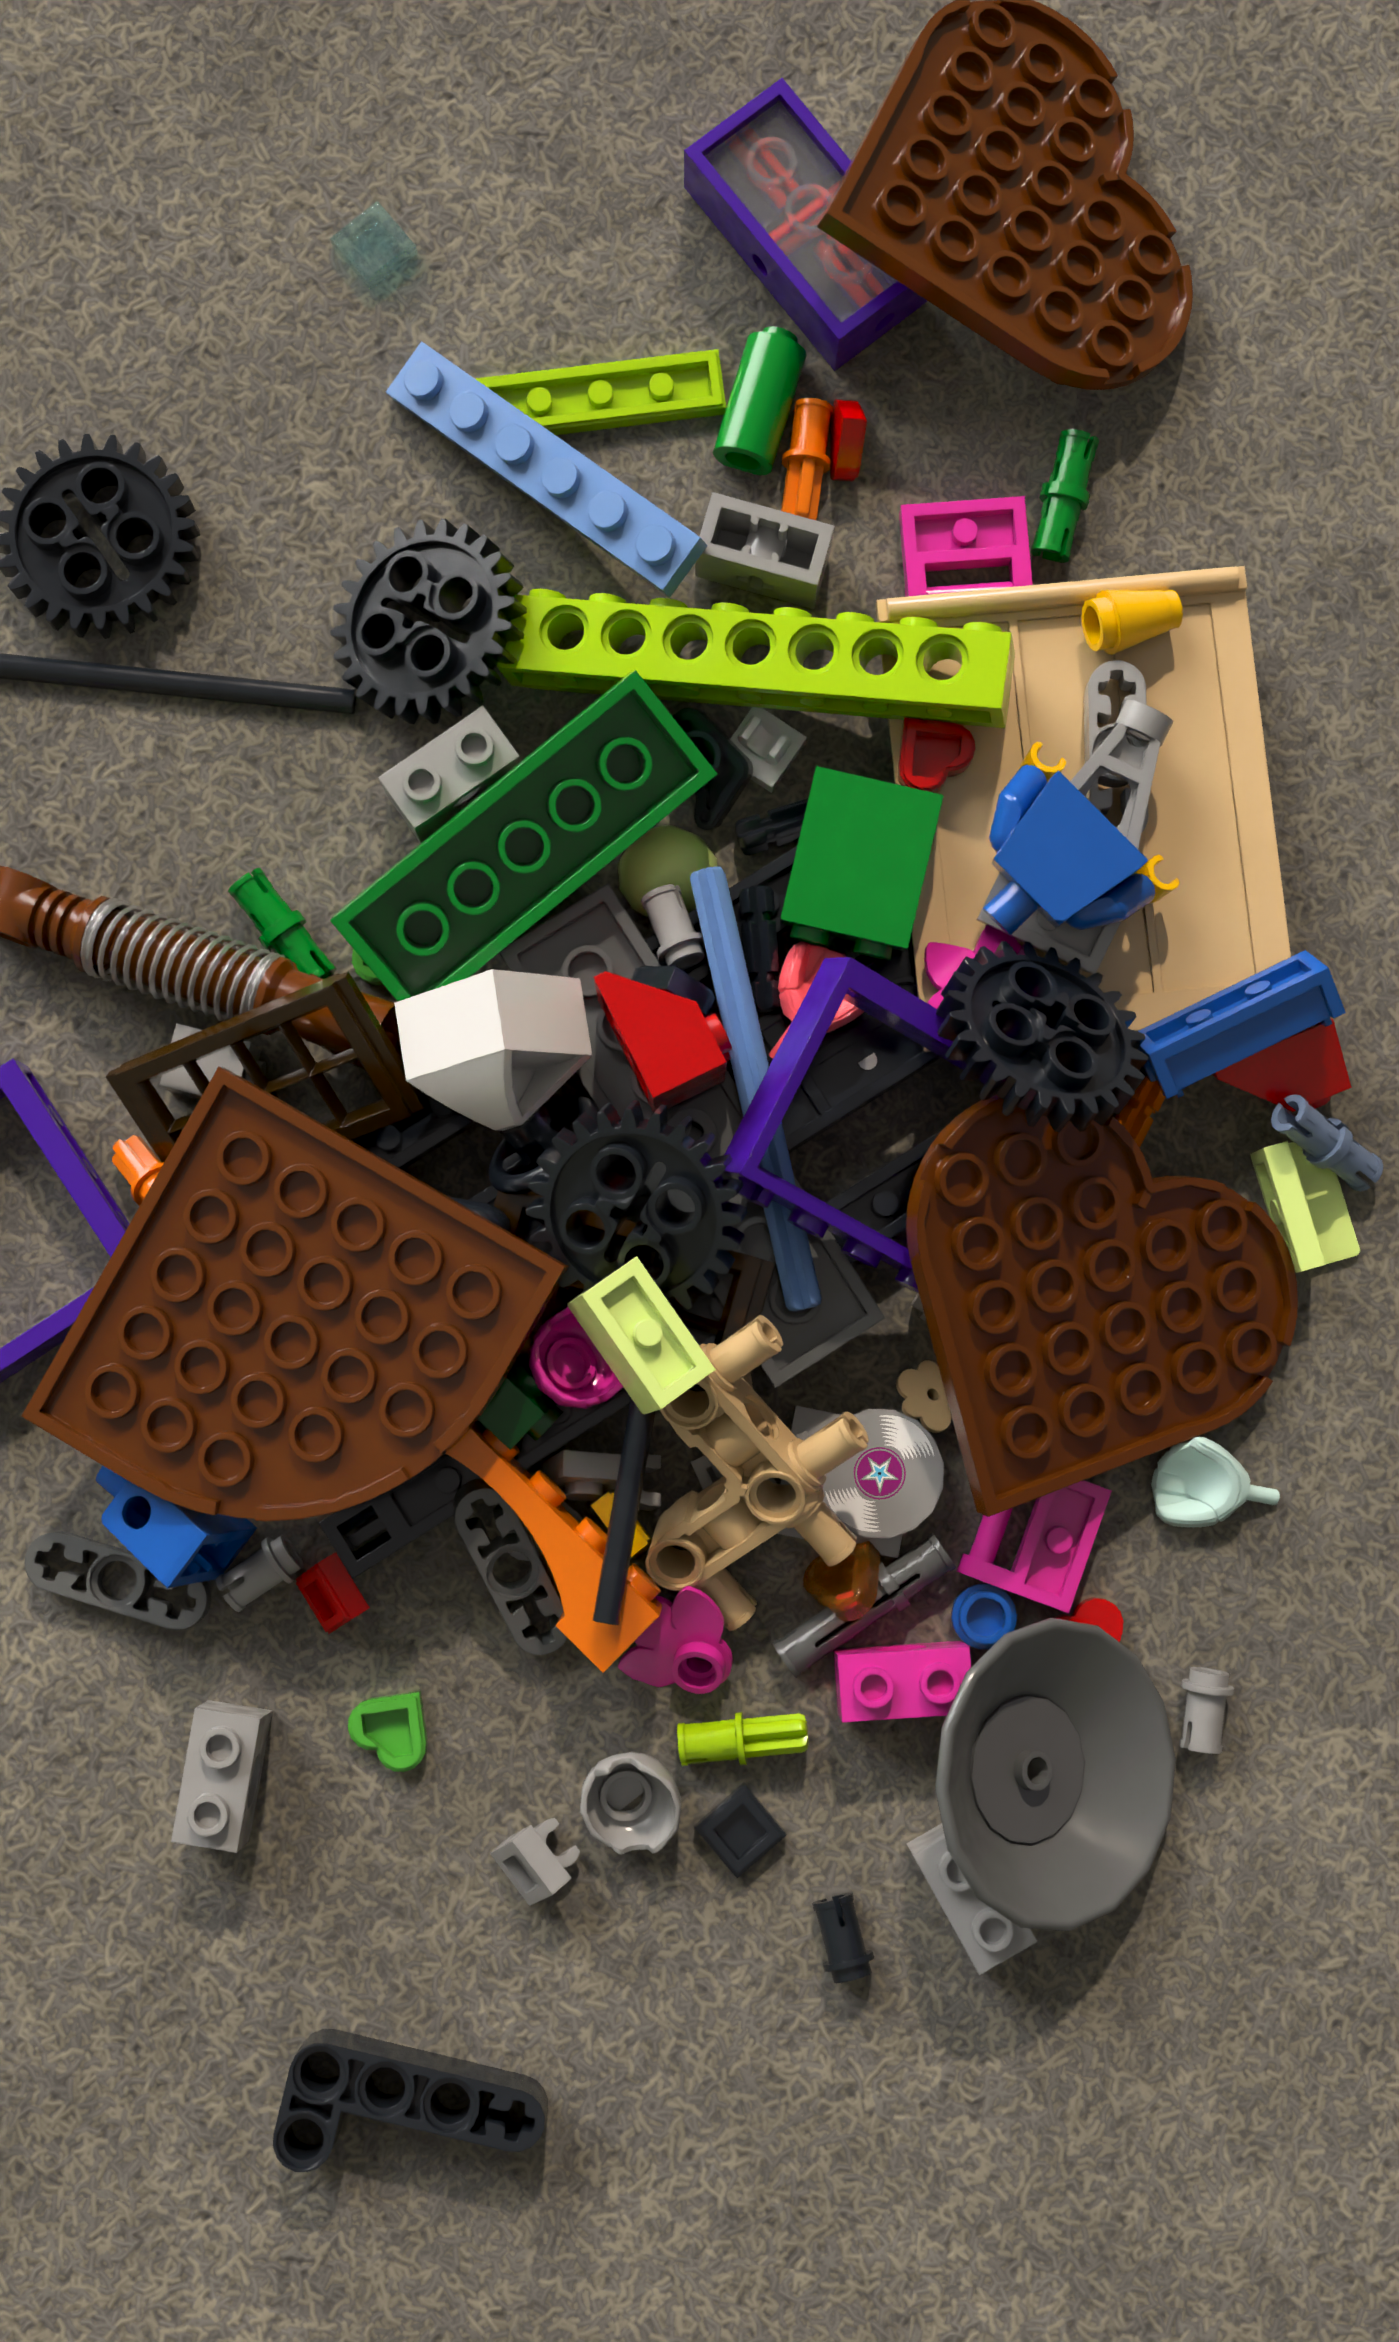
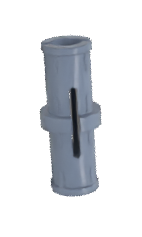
(1327, 1142)

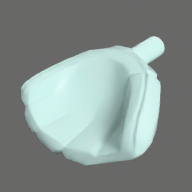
(1202, 1485)

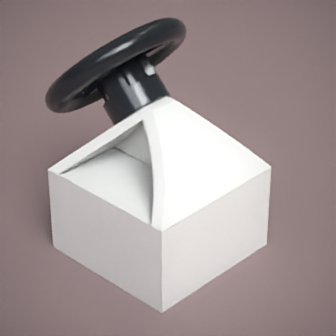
(497, 1055)

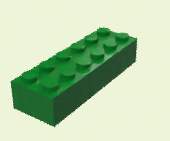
(525, 842)

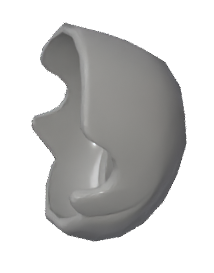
(616, 1784)

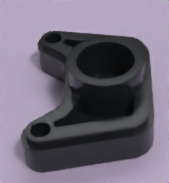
(730, 763)

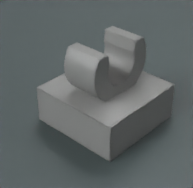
(532, 1864)

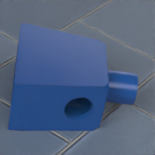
(169, 1538)

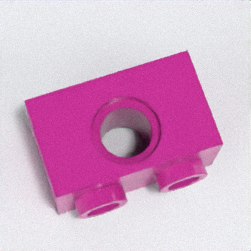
(899, 1680)

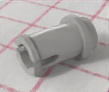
(673, 927)
(260, 1572)
(1205, 1709)

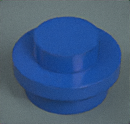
(983, 1615)

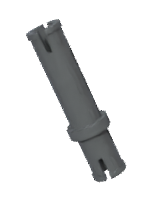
(895, 1586)

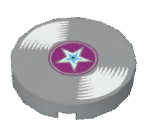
(891, 1481)

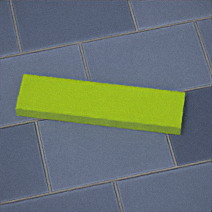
(617, 392)

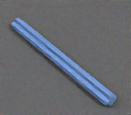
(749, 1068)

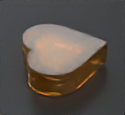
(847, 1587)

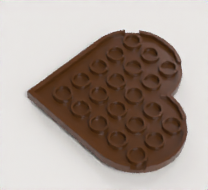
(1010, 197)
(1086, 1299)

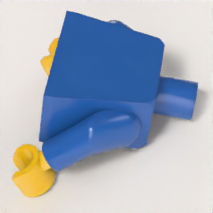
(1064, 855)

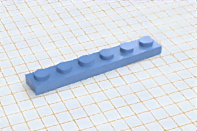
(547, 469)

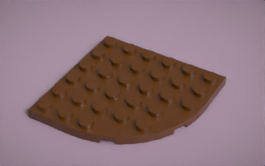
(288, 1321)

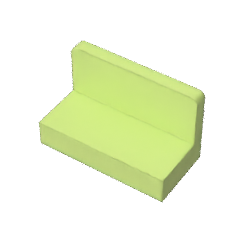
(1305, 1206)
(641, 1337)

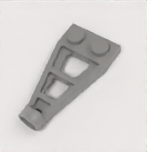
(1137, 768)

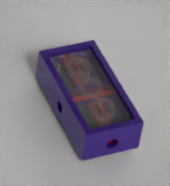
(765, 188)

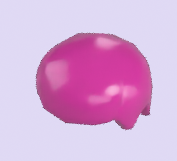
(569, 1364)

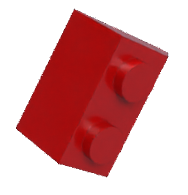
(664, 1039)

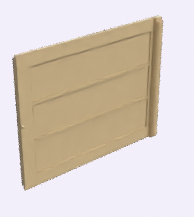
(1205, 799)

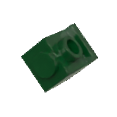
(519, 1407)

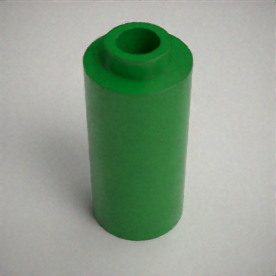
(760, 401)

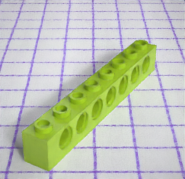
(843, 687)

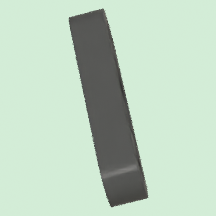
(67, 1582)
(515, 1613)

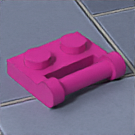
(964, 537)
(1051, 1548)

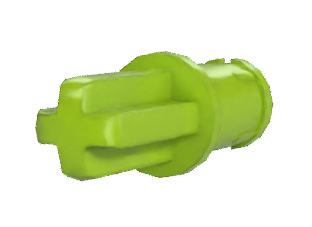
(742, 1738)

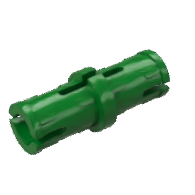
(1065, 495)
(279, 925)

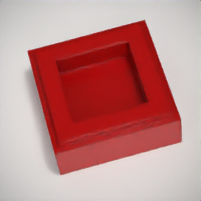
(331, 1593)

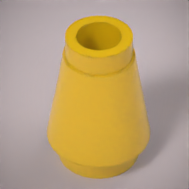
(1129, 617)

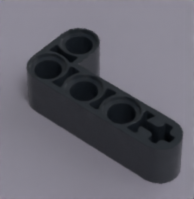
(415, 2107)

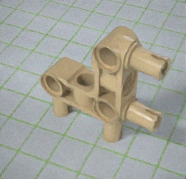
(744, 1506)

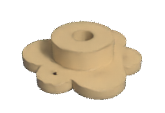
(916, 1387)

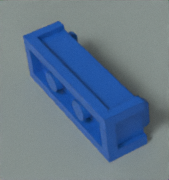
(1239, 1022)

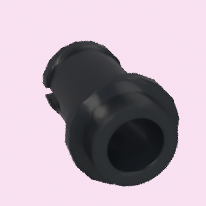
(842, 1939)

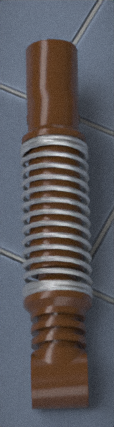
(110, 938)

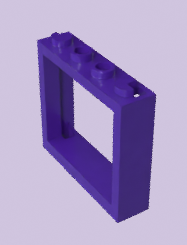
(872, 993)
(84, 1187)

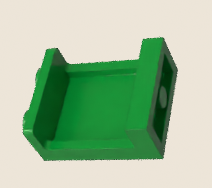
(860, 862)

